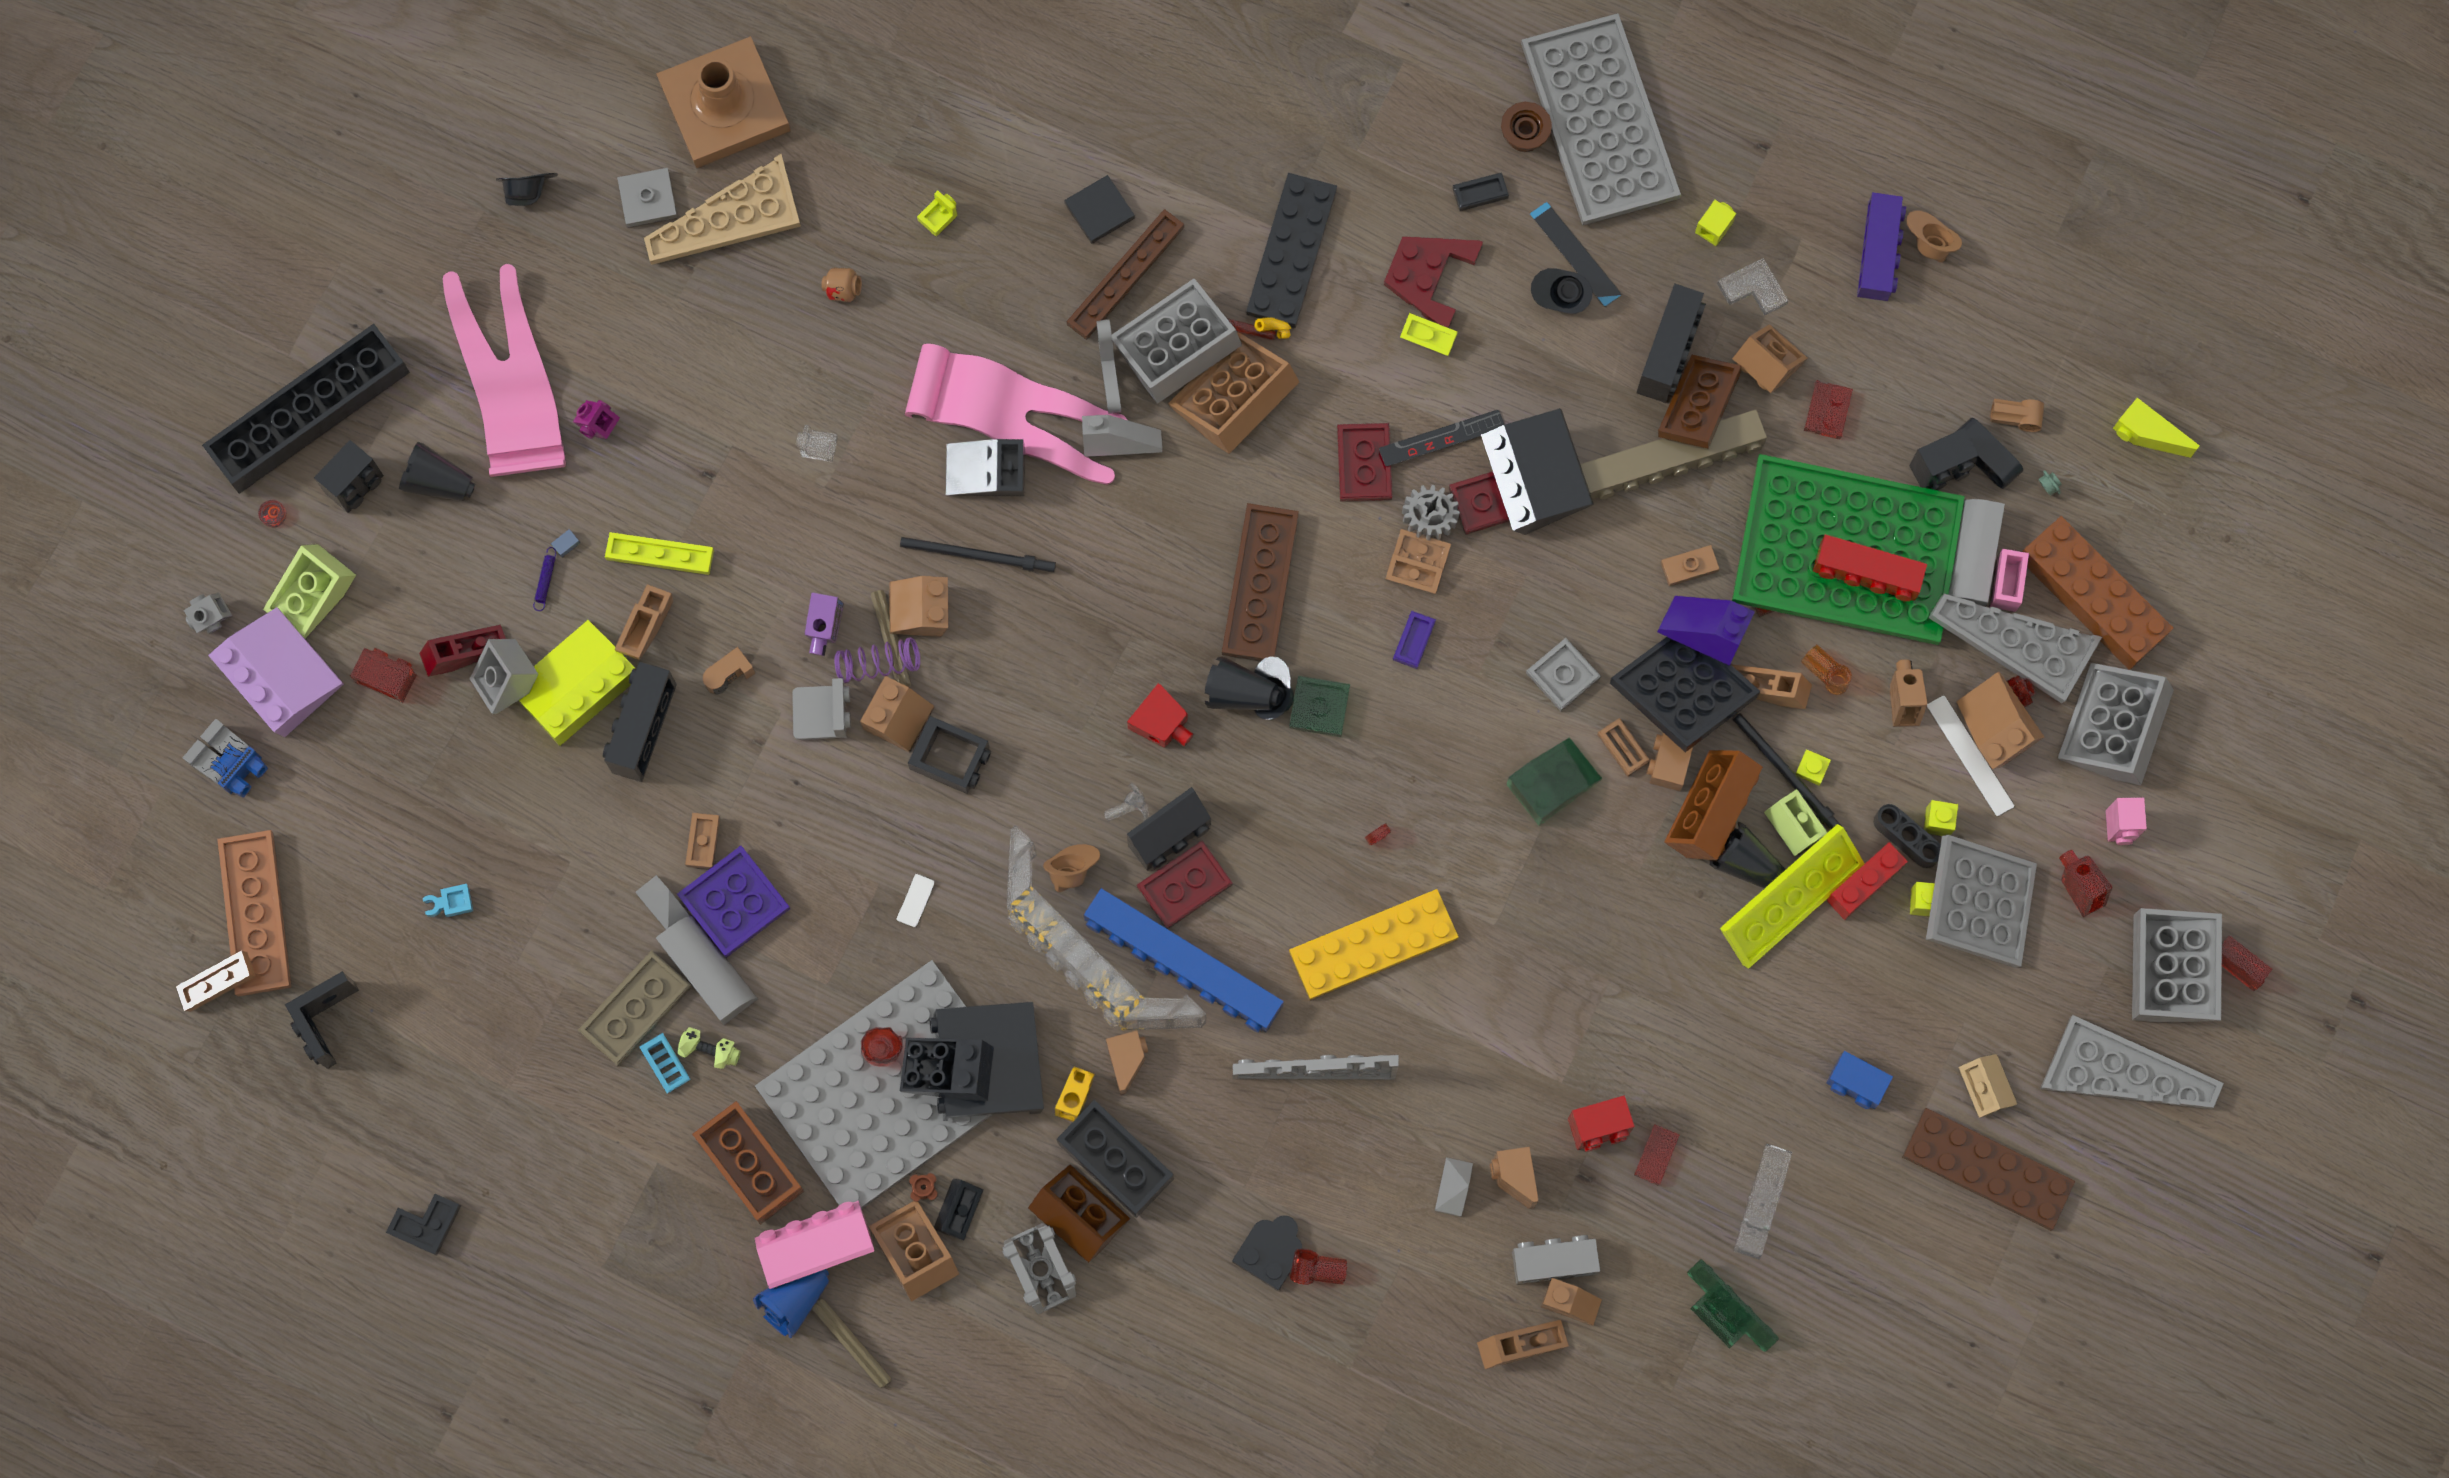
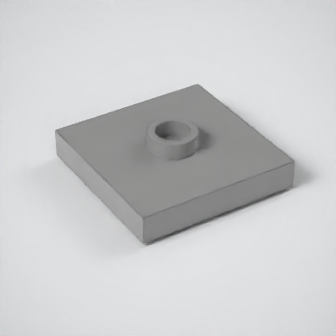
(647, 197)

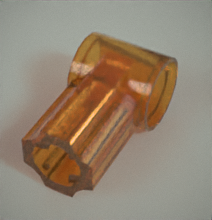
(1825, 668)

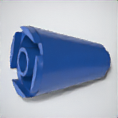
(791, 1302)

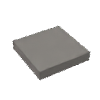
(1563, 674)

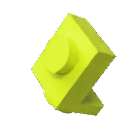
(938, 213)

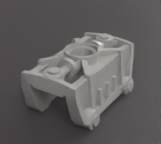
(1051, 1257)

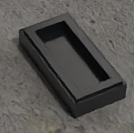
(1480, 191)

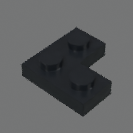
(425, 1232)

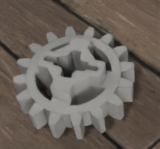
(1438, 520)

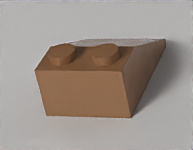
(1998, 721)
(914, 1250)

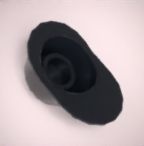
(524, 190)
(1561, 290)
(1279, 673)

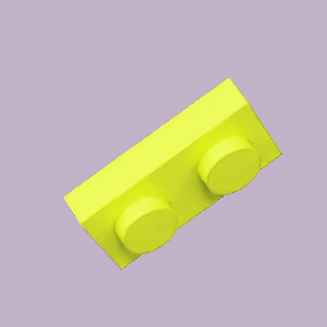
(1429, 334)

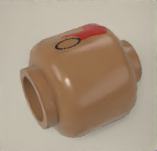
(842, 284)

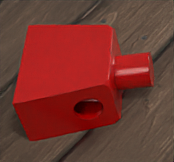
(1160, 719)

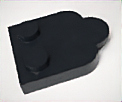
(1270, 1250)

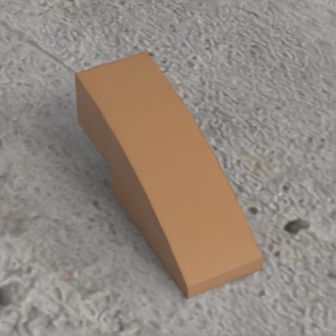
(644, 622)

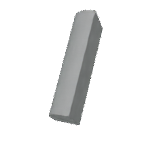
(1976, 550)
(706, 969)

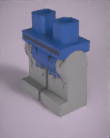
(233, 765)

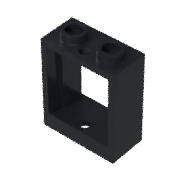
(917, 760)

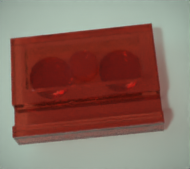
(1828, 409)

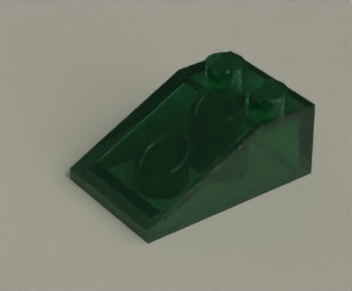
(1553, 780)

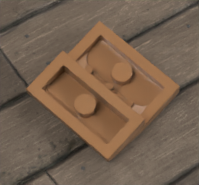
(1418, 561)

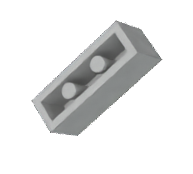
(1555, 1260)

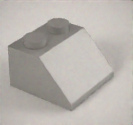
(503, 674)

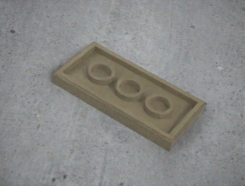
(634, 1008)

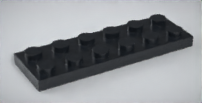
(1291, 249)

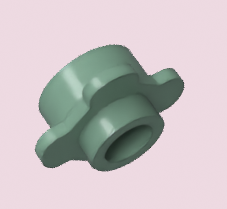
(2050, 483)

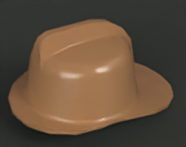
(1933, 237)
(1070, 866)

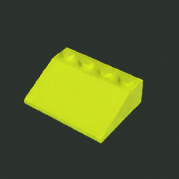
(576, 682)

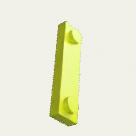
(659, 553)

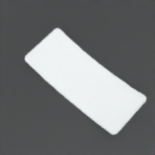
(915, 900)

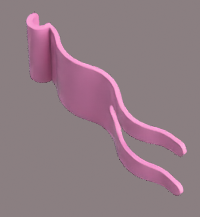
(511, 393)
(995, 401)

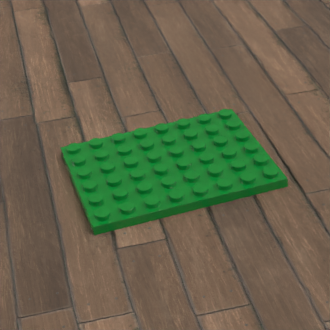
(1802, 502)

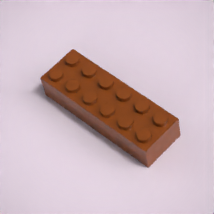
(2096, 593)

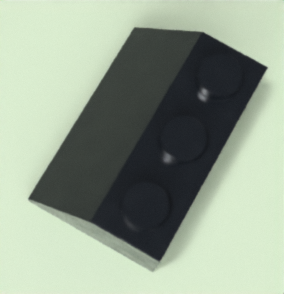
(1169, 830)

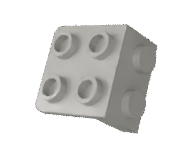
(821, 711)

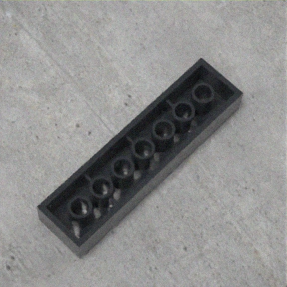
(306, 408)

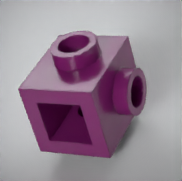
(596, 419)

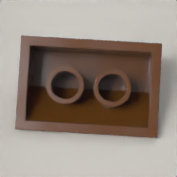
(1078, 1213)

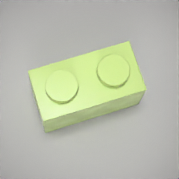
(1795, 822)

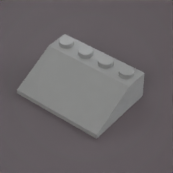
(1176, 340)
(2116, 722)
(2176, 966)

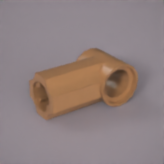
(2024, 414)

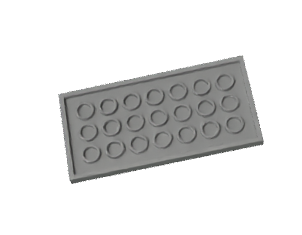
(1600, 119)

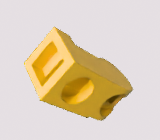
(1074, 1094)

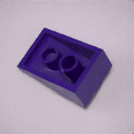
(1707, 625)

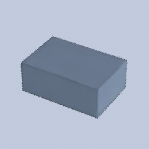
(565, 543)

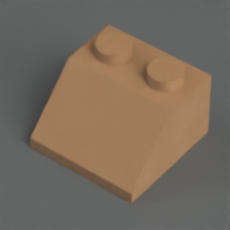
(1769, 358)
(919, 606)
(896, 714)
(1516, 1175)

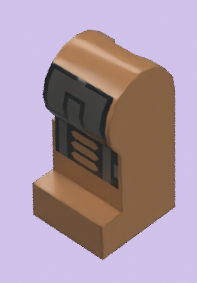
(727, 670)

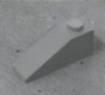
(1117, 436)

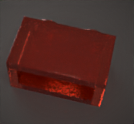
(384, 674)

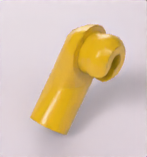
(1267, 324)

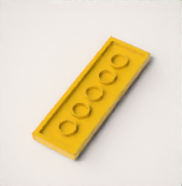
(1373, 944)

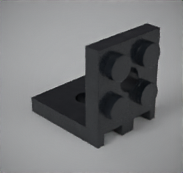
(311, 1004)

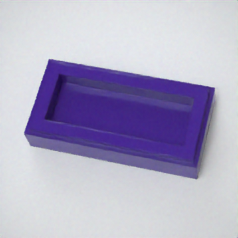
(1414, 639)

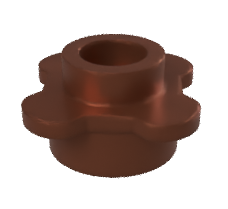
(927, 1180)

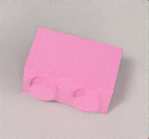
(2009, 580)
(2125, 820)

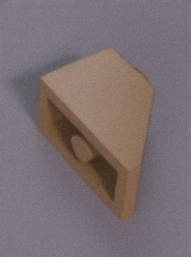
(1126, 1057)
(1571, 1301)

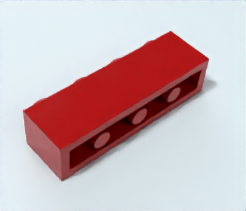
(1869, 568)

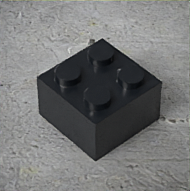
(1944, 460)
(349, 477)

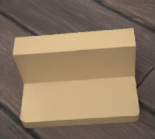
(1987, 1085)

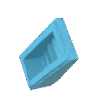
(673, 1058)

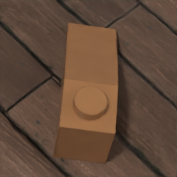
(1778, 686)
(1522, 1344)

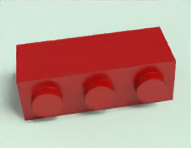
(1867, 881)

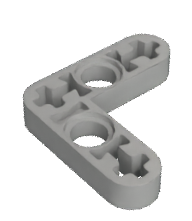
(1108, 366)

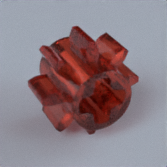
(2023, 689)

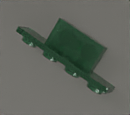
(1726, 1312)

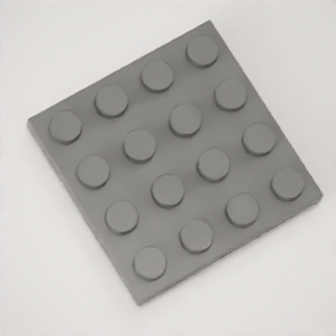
(1981, 901)

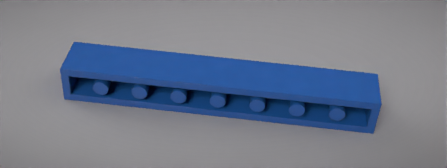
(1182, 960)

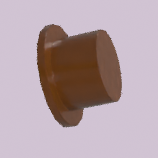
(1526, 126)

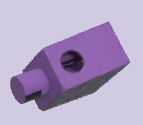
(823, 610)

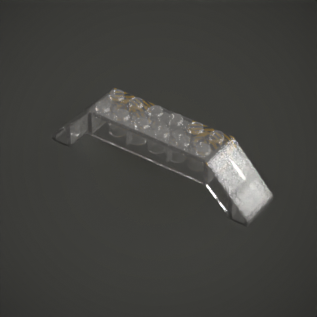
(1079, 960)

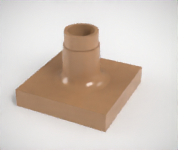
(723, 102)

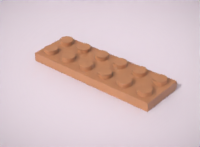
(255, 909)

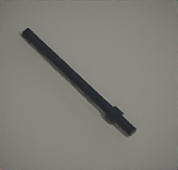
(1028, 562)
(1824, 814)

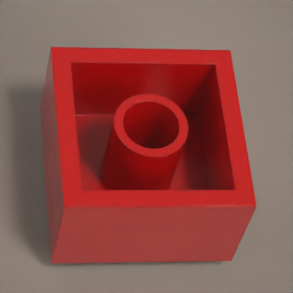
(1601, 1123)

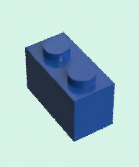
(1858, 1081)

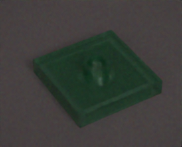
(1319, 706)

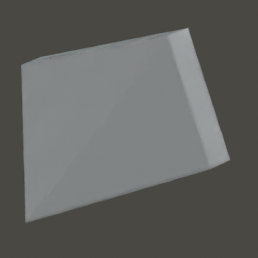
(661, 902)
(1454, 1187)

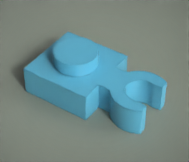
(454, 901)

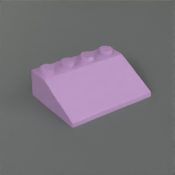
(276, 671)

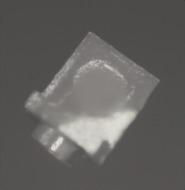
(816, 444)

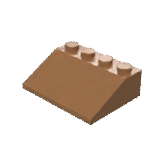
(1235, 394)

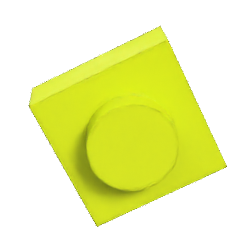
(1812, 767)

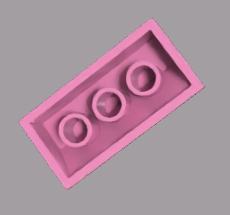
(814, 1244)

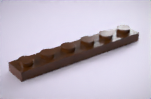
(1125, 274)

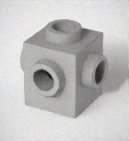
(207, 613)

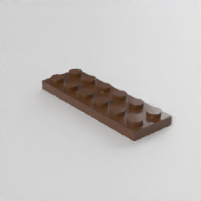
(1260, 582)
(1988, 1169)

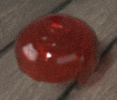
(881, 1046)

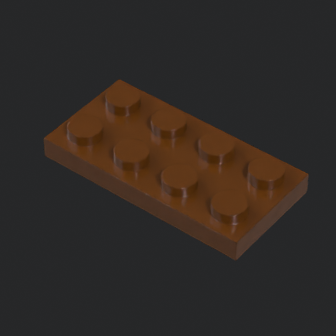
(1699, 401)

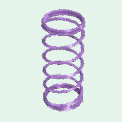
(849, 665)

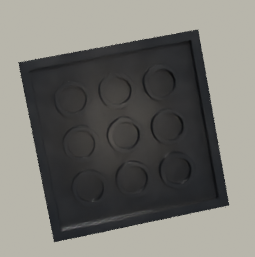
(1684, 691)

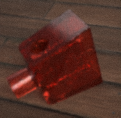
(2084, 883)

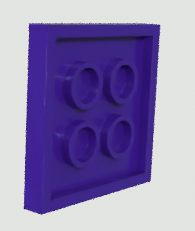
(733, 901)

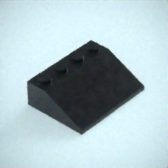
(1537, 471)

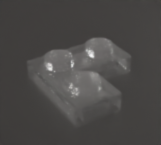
(1756, 281)

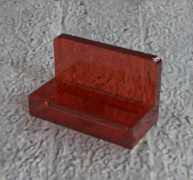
(2243, 964)

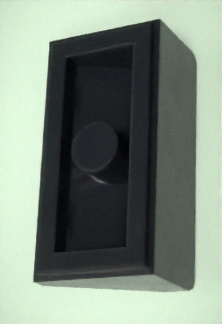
(958, 1209)

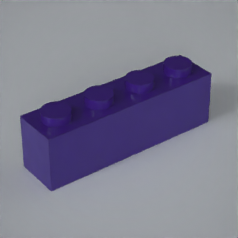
(1880, 247)

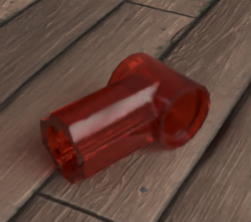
(1311, 1267)

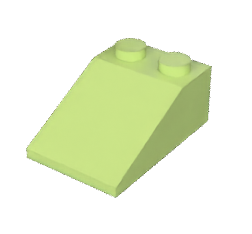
(310, 588)

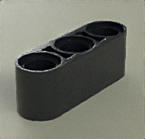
(1993, 457)
(1904, 823)

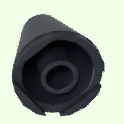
(435, 476)
(1239, 688)
(1748, 858)

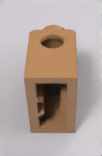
(1907, 695)

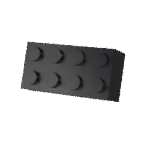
(1672, 343)
(640, 721)
(1115, 1159)

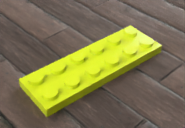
(1792, 896)

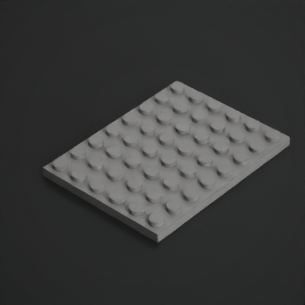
(852, 1114)

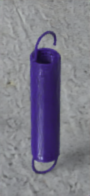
(544, 579)

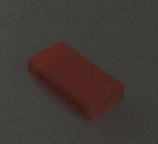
(1656, 1155)

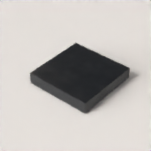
(1099, 209)

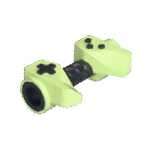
(724, 1051)

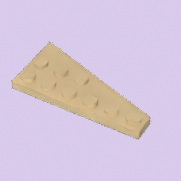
(738, 213)

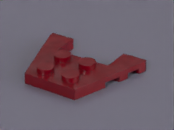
(1419, 268)

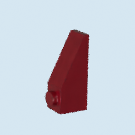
(457, 650)

